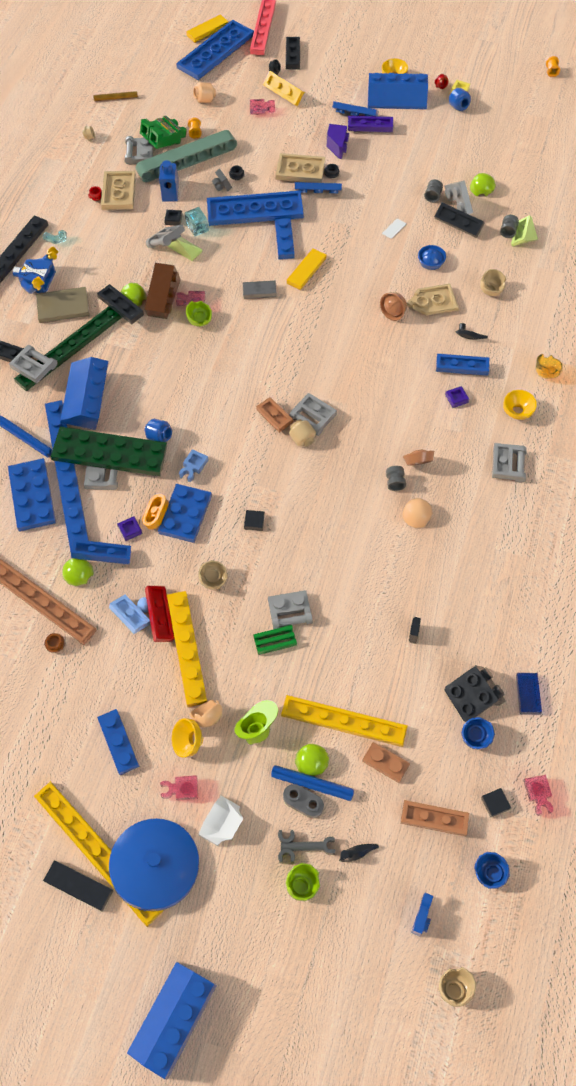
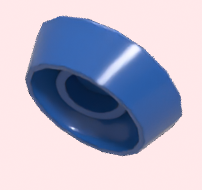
(431, 257)

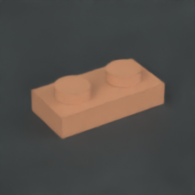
(274, 414)
(386, 762)

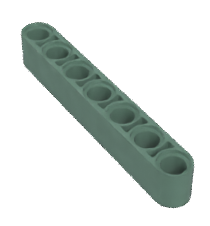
(188, 154)

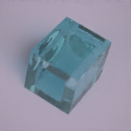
(196, 221)

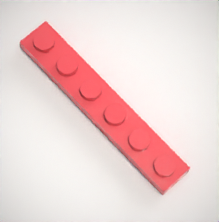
(262, 27)

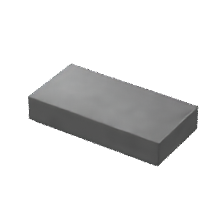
(259, 289)

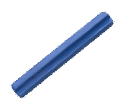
(25, 437)
(312, 783)

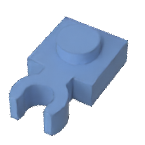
(193, 463)

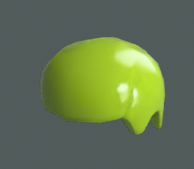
(482, 184)
(135, 293)
(198, 313)
(77, 571)
(312, 759)
(302, 882)

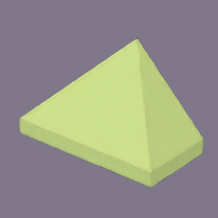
(525, 232)
(185, 248)

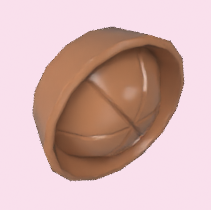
(393, 305)
(419, 457)

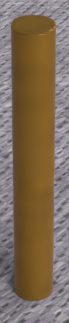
(111, 96)

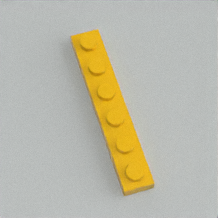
(187, 649)

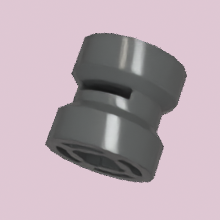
(433, 190)
(509, 226)
(395, 475)

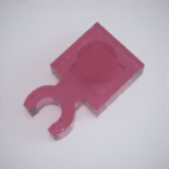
(259, 106)
(194, 296)
(184, 788)
(539, 790)

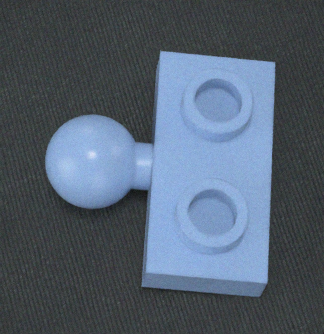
(131, 614)

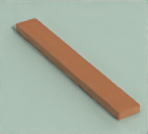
(45, 604)

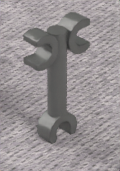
(289, 846)

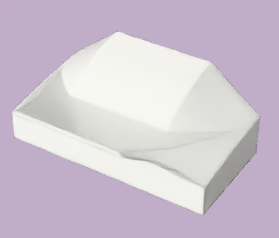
(221, 821)

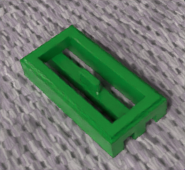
(287, 629)

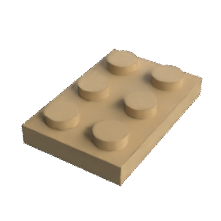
(300, 168)
(118, 190)

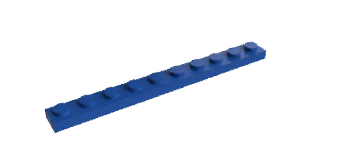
(67, 481)

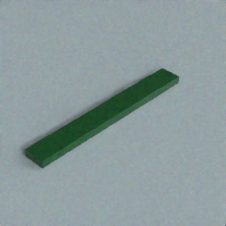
(75, 342)

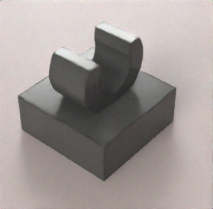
(221, 181)

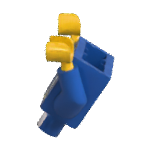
(37, 273)

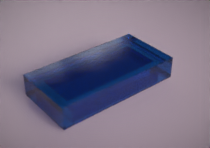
(528, 694)

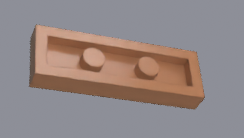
(435, 818)

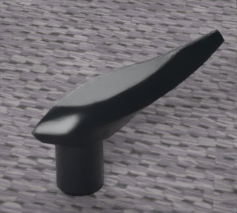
(469, 334)
(357, 852)

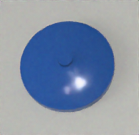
(154, 864)

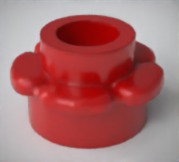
(444, 81)
(95, 193)

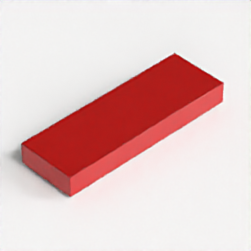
(159, 614)

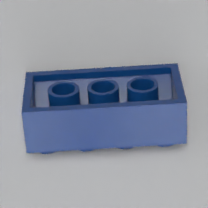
(397, 91)
(84, 393)
(171, 1020)

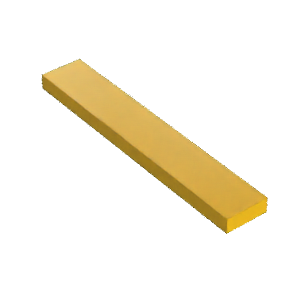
(344, 721)

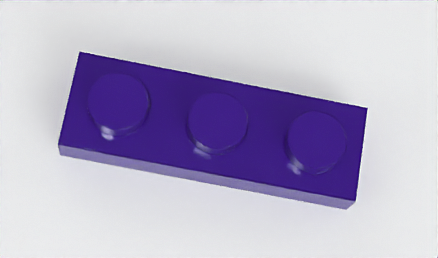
(370, 123)

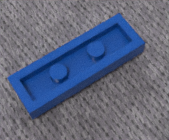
(353, 109)
(318, 187)
(284, 238)
(462, 364)
(101, 551)
(118, 742)

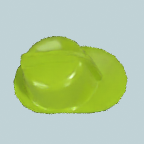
(257, 722)

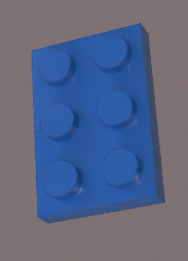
(185, 513)

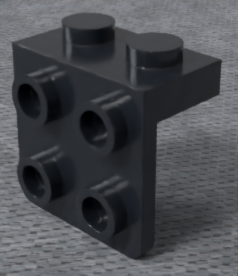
(474, 692)

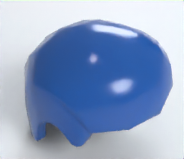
(478, 733)
(492, 870)

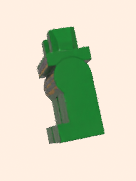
(162, 131)

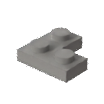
(458, 192)

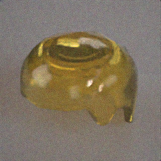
(548, 367)

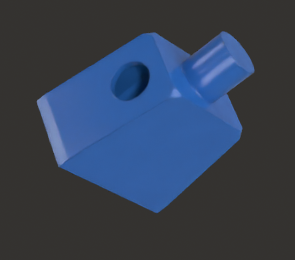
(168, 173)

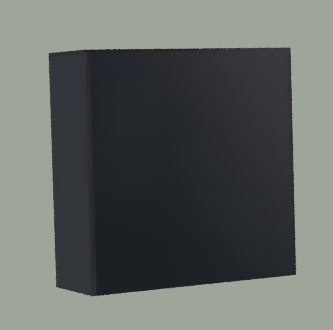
(173, 217)
(254, 520)
(414, 631)
(496, 802)

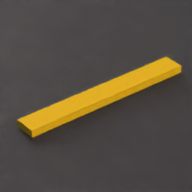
(84, 837)

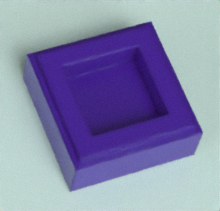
(457, 397)
(129, 528)

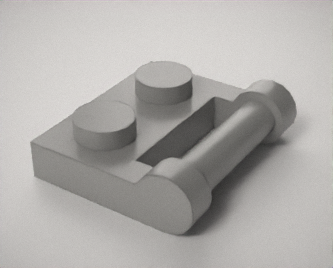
(144, 150)
(165, 236)
(30, 367)
(316, 409)
(503, 462)
(96, 479)
(290, 604)

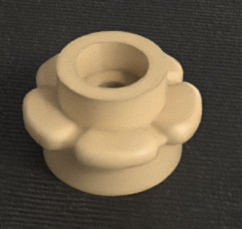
(88, 133)

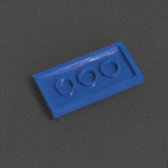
(31, 494)

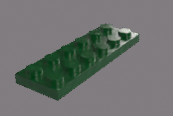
(109, 451)

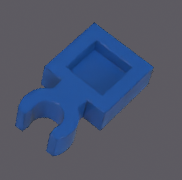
(422, 921)

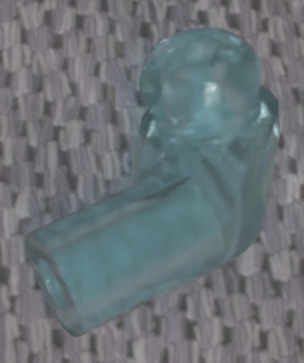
(61, 237)

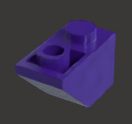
(337, 138)

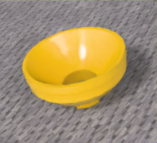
(394, 66)
(521, 399)
(183, 737)

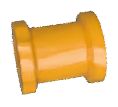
(553, 67)
(194, 125)

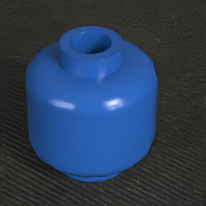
(459, 99)
(158, 430)

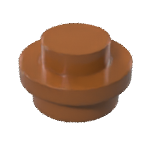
(54, 642)

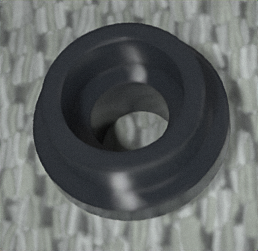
(275, 66)
(331, 171)
(236, 172)

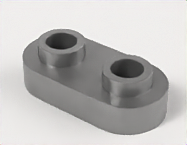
(302, 801)

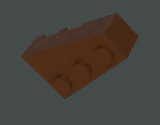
(162, 290)

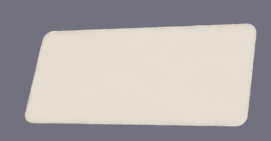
(394, 228)

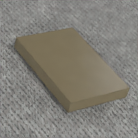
(62, 304)

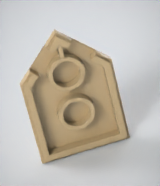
(434, 300)

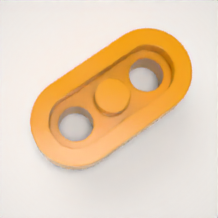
(155, 511)

